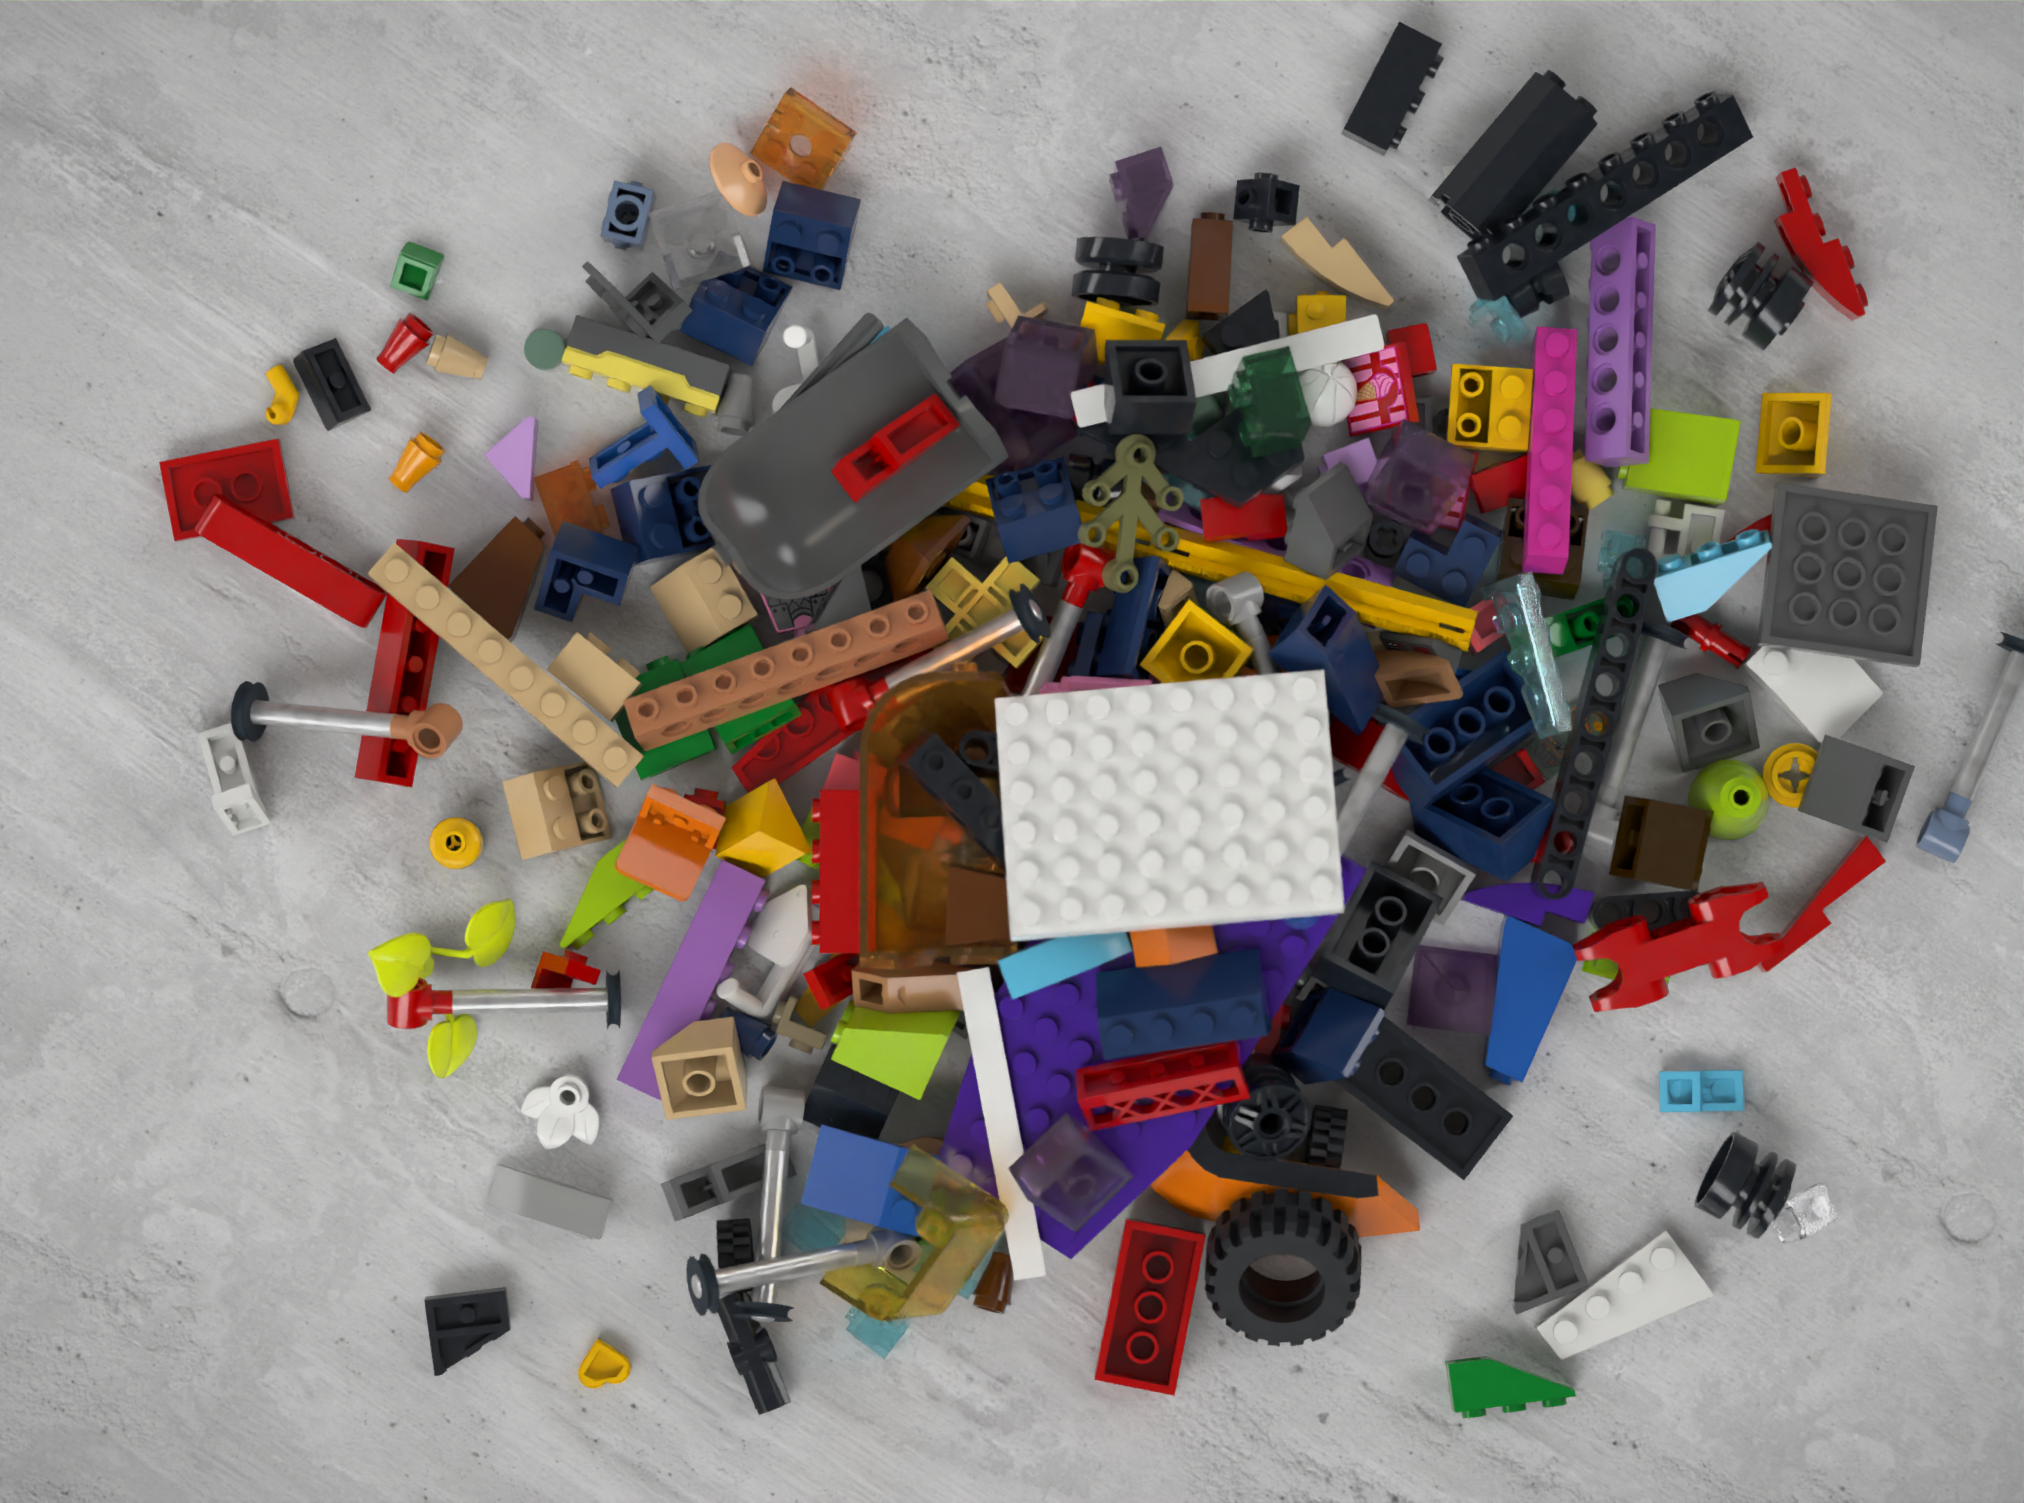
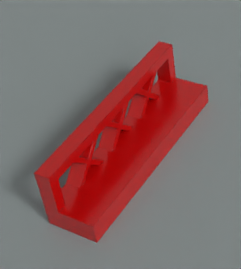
(1158, 1078)

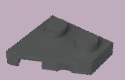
(1545, 1263)

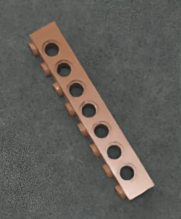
(786, 670)

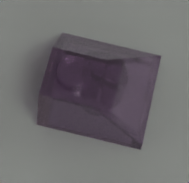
(1452, 990)

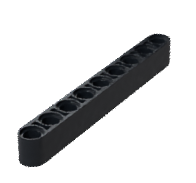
(1608, 709)

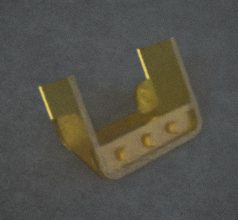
(954, 1218)

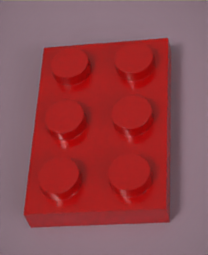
(246, 474)

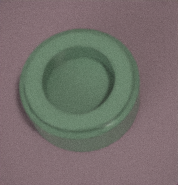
(544, 349)

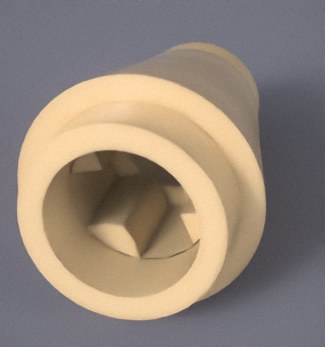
(456, 358)

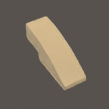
(1335, 265)

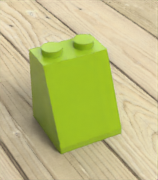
(1687, 458)
(893, 1046)

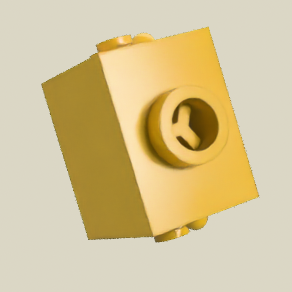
(1316, 312)

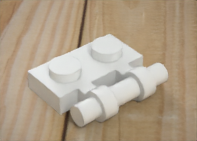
(1695, 528)

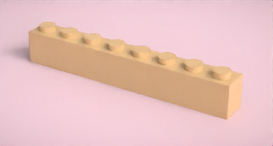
(505, 665)

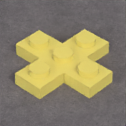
(981, 602)

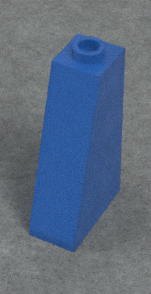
(1529, 984)

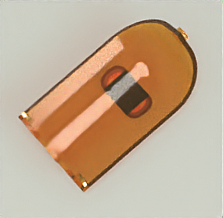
(906, 833)

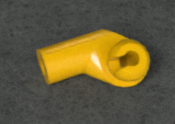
(285, 397)

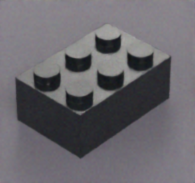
(1377, 936)

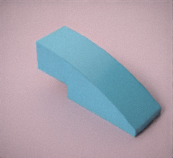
(1059, 959)

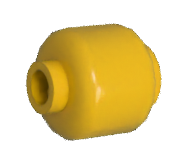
(470, 848)

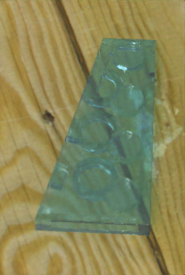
(1531, 652)

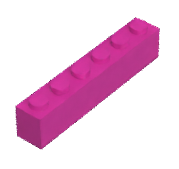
(1550, 451)

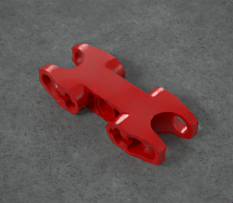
(1706, 937)

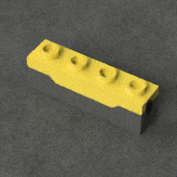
(642, 362)

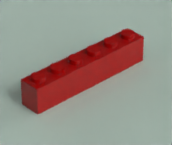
(402, 673)

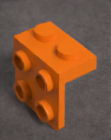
(669, 843)

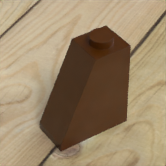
(1209, 267)
(503, 576)

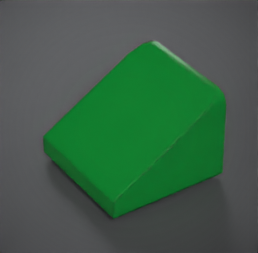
(417, 270)

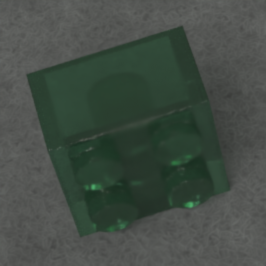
(1269, 402)

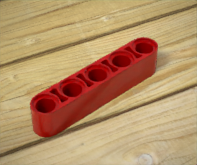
(290, 560)

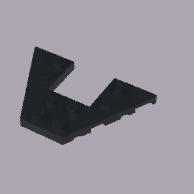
(1217, 458)

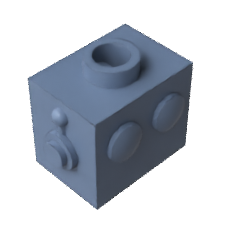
(624, 200)

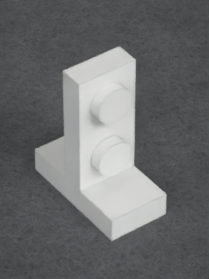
(232, 781)

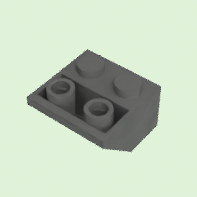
(1328, 523)
(1856, 788)

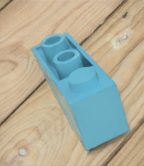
(1699, 579)

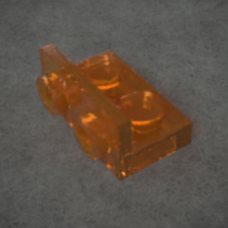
(569, 498)

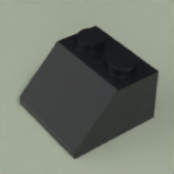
(1148, 387)
(848, 1100)

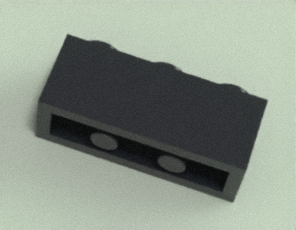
(1393, 90)

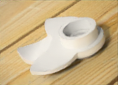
(562, 1118)

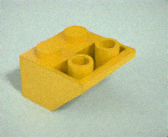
(1119, 325)
(1490, 408)

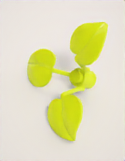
(409, 957)

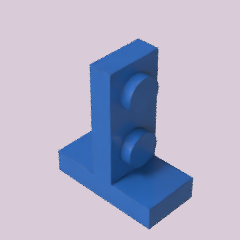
(645, 442)

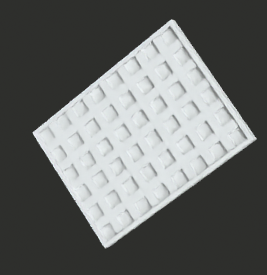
(1168, 805)

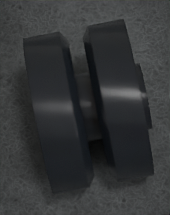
(1116, 266)

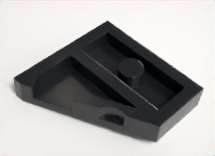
(464, 1323)

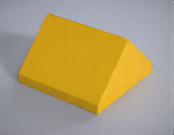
(1793, 434)
(1196, 649)
(761, 832)

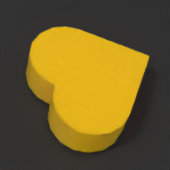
(603, 1365)

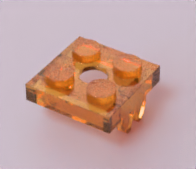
(803, 117)

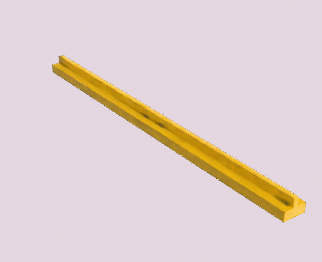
(1219, 560)

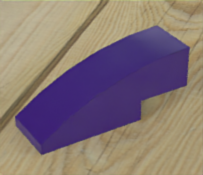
(1523, 904)

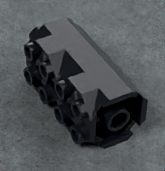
(1516, 156)

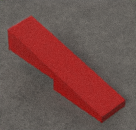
(1810, 920)

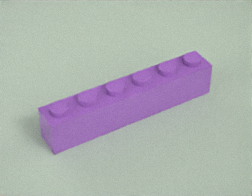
(697, 968)

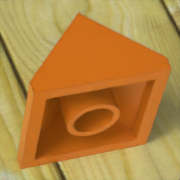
(1172, 944)

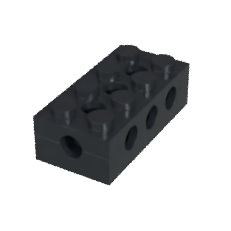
(1450, 1093)

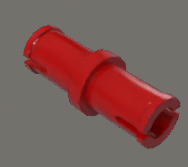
(1713, 638)

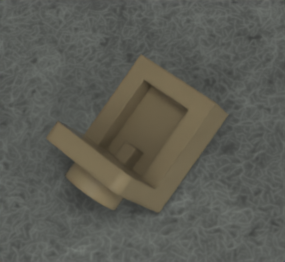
(802, 1036)

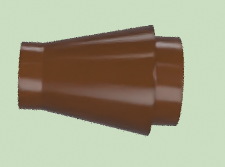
(995, 1285)

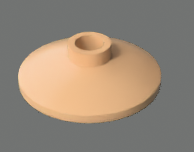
(738, 179)

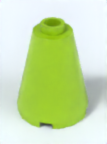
(1715, 789)

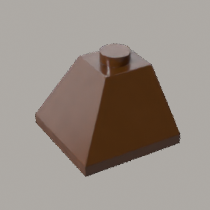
(922, 553)

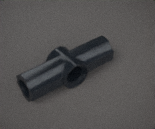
(753, 1355)

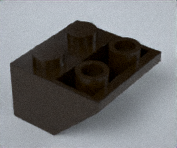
(1511, 552)
(1661, 843)

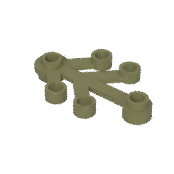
(1129, 507)

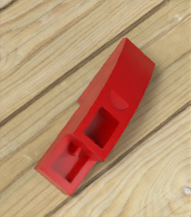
(1823, 263)

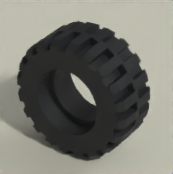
(1283, 1308)

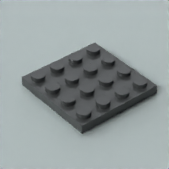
(1847, 575)

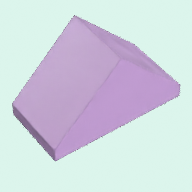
(516, 457)

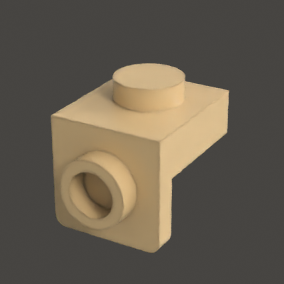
(1004, 309)

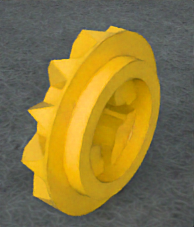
(1780, 762)

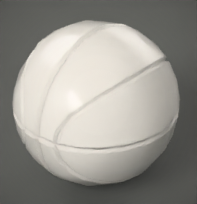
(1328, 393)

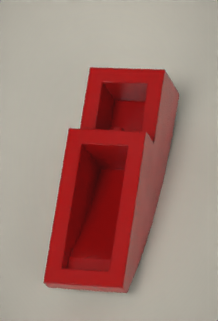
(894, 448)

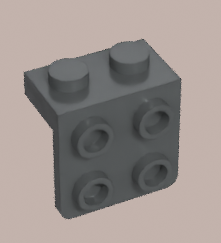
(647, 309)

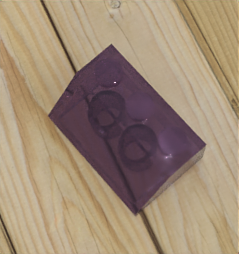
(1025, 434)

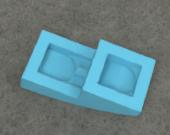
(1702, 1090)

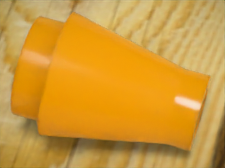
(417, 460)

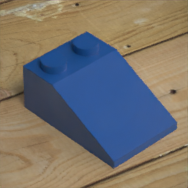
(853, 1179)

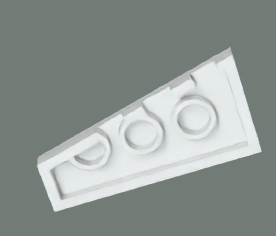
(1630, 1295)

